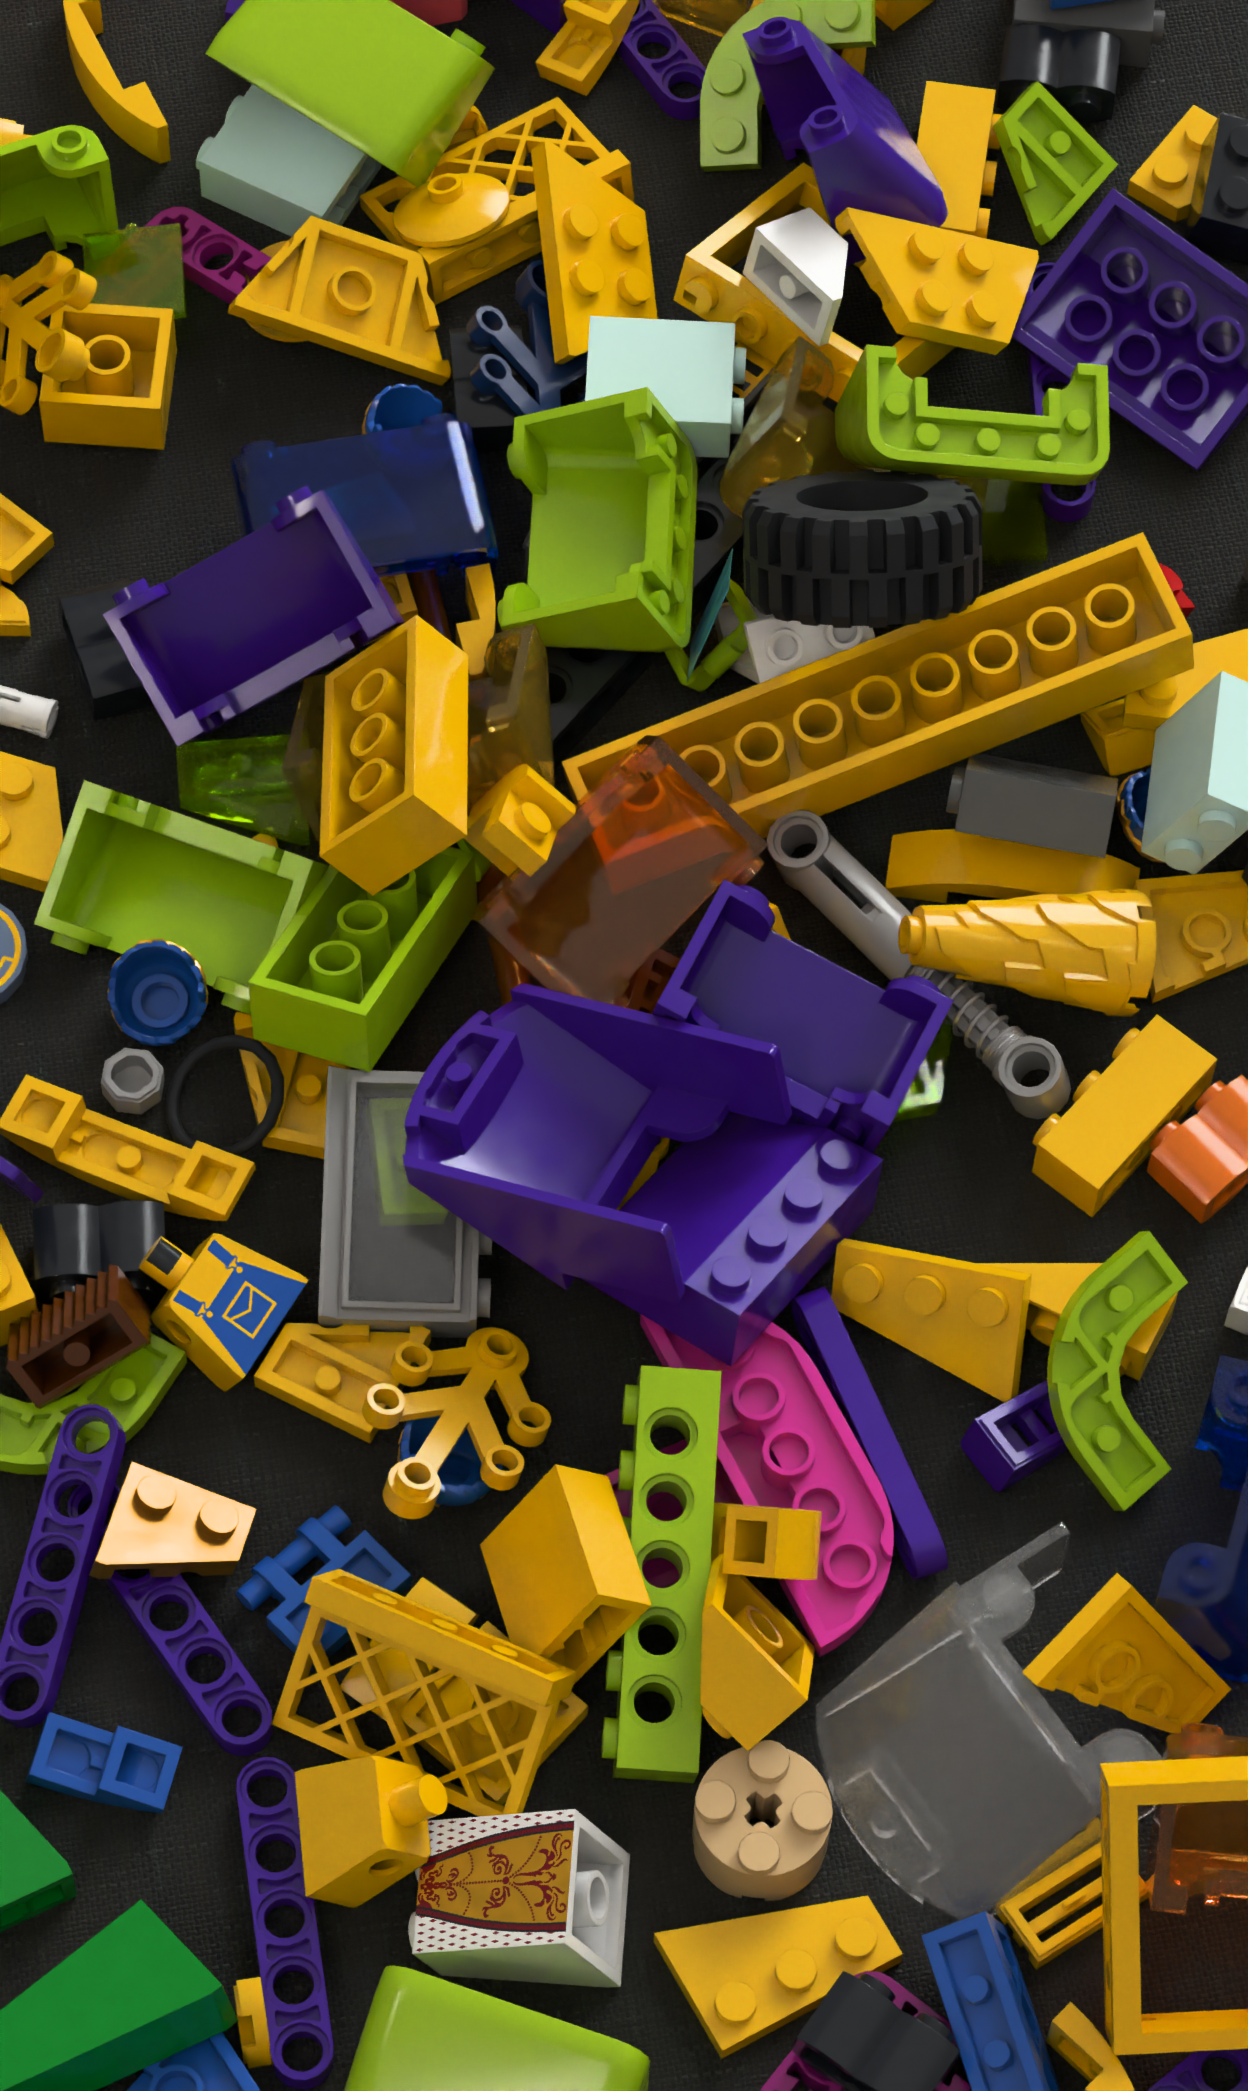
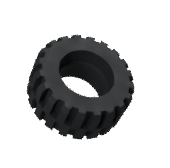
(862, 548)

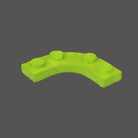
(730, 90)
(1086, 1365)
(126, 1389)

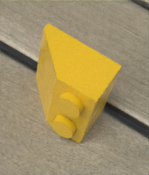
(751, 1660)

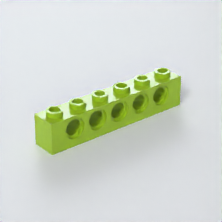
(690, 1404)

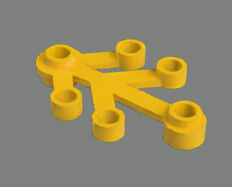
(58, 351)
(493, 1362)

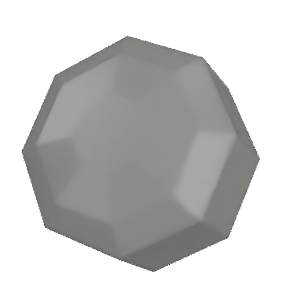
(132, 1081)

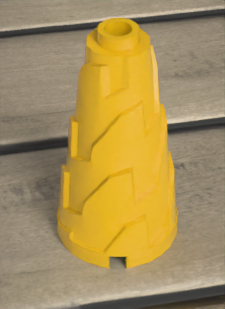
(1050, 946)

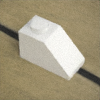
(800, 269)

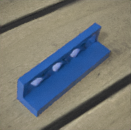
(989, 2006)

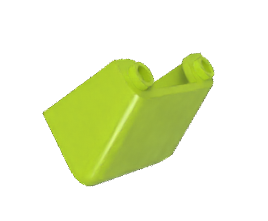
(360, 73)
(56, 186)
(889, 426)
(606, 525)
(158, 874)
(456, 2039)

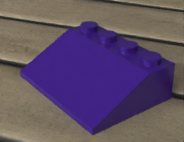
(1159, 320)
(750, 1224)

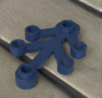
(535, 365)

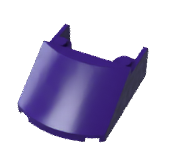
(553, 1110)

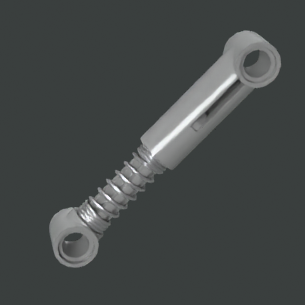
(875, 933)

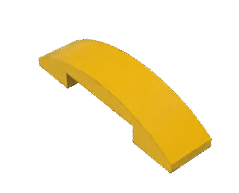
(127, 111)
(944, 861)
(121, 1157)

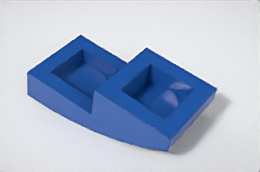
(102, 1765)

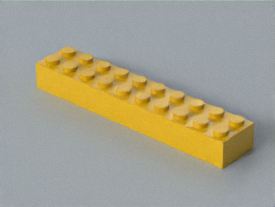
(929, 690)

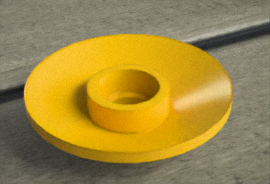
(451, 210)

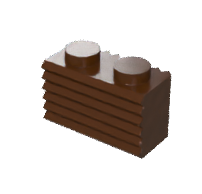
(77, 1336)

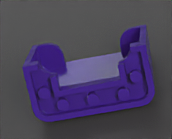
(844, 125)
(252, 617)
(839, 1037)

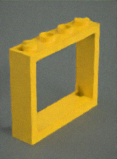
(723, 295)
(1121, 1791)

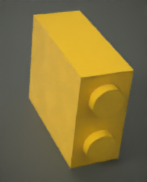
(566, 1570)

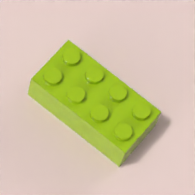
(360, 960)

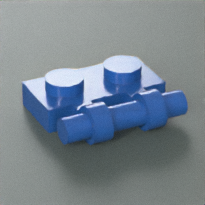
(318, 1540)

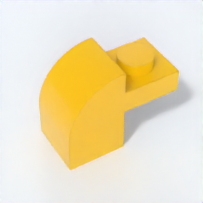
(518, 821)
(766, 1541)

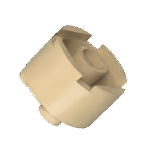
(761, 1785)

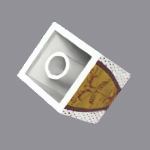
(522, 1900)

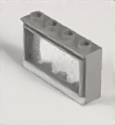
(385, 1245)

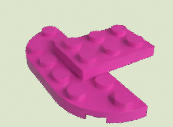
(794, 1450)

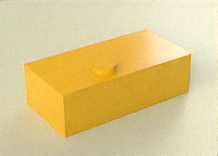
(395, 756)

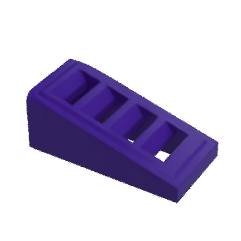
(999, 1449)

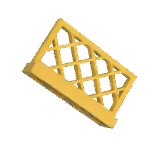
(518, 234)
(430, 1639)

